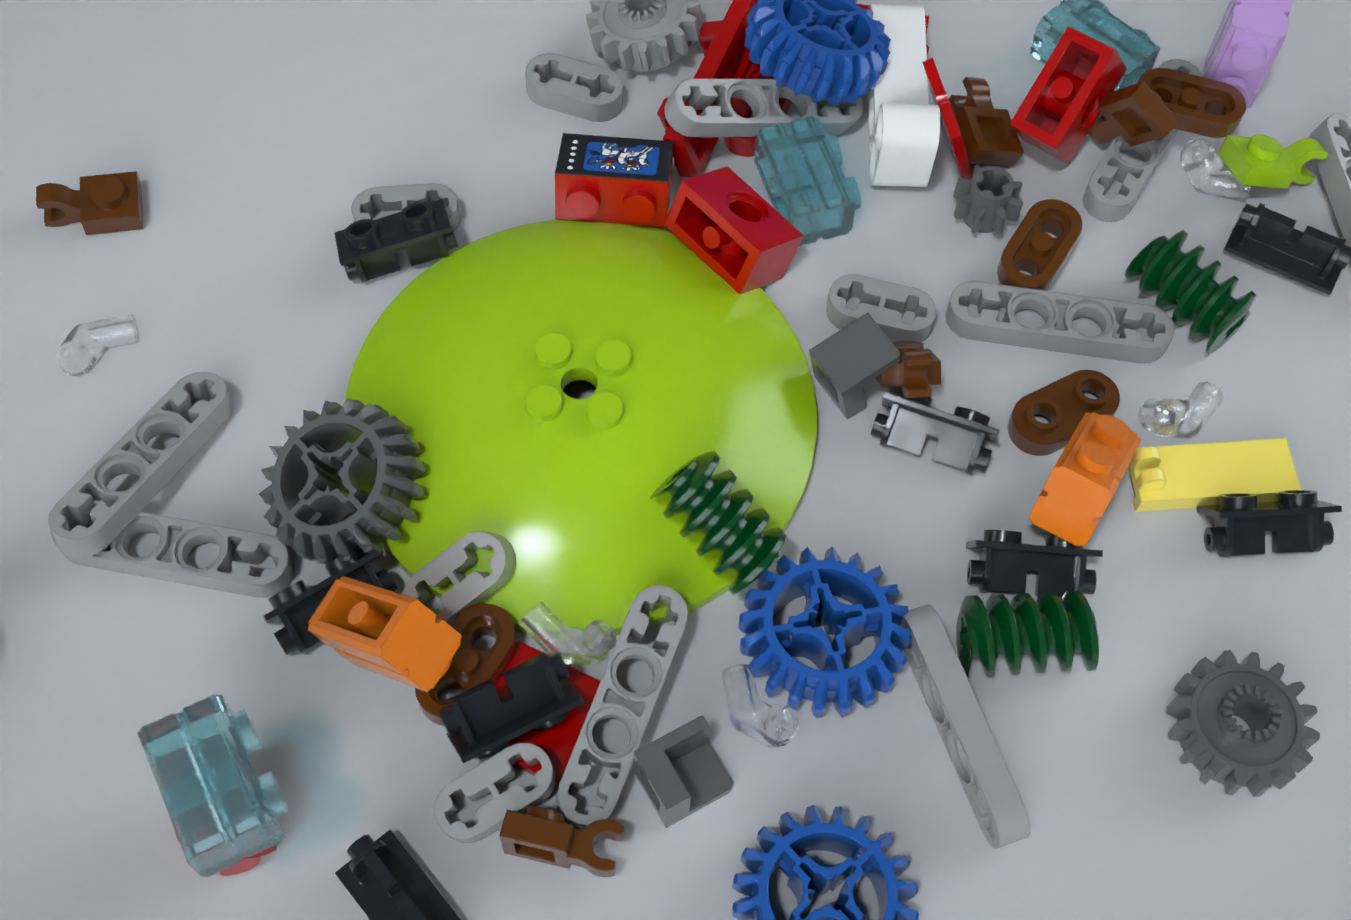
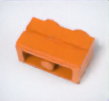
(1085, 478)
(385, 633)

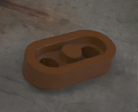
(1197, 102)
(1037, 251)
(1064, 407)
(469, 664)

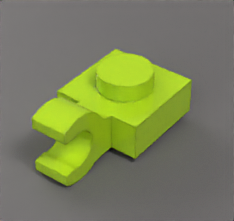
(1265, 163)

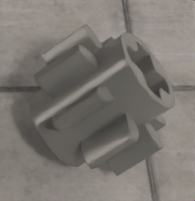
(987, 199)

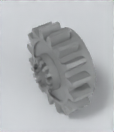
(644, 32)

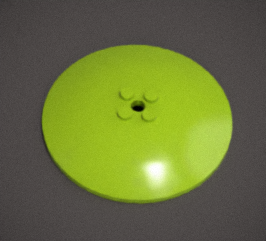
(678, 369)

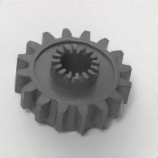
(1259, 698)

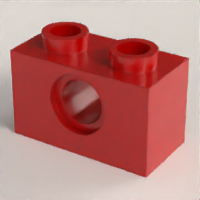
(1067, 95)
(733, 229)

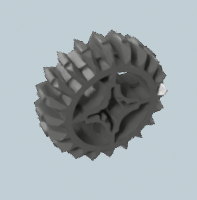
(311, 495)

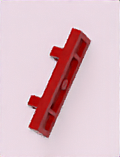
(723, 59)

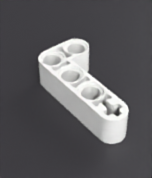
(900, 120)

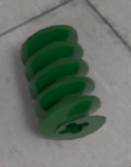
(1190, 289)
(722, 519)
(1027, 629)

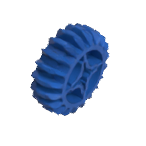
(818, 47)
(868, 616)
(804, 874)

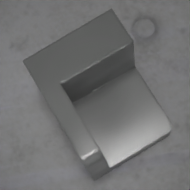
(852, 360)
(681, 772)

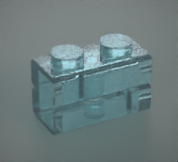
(1097, 22)
(806, 178)
(212, 784)

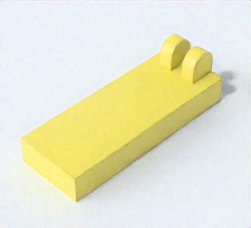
(1198, 473)

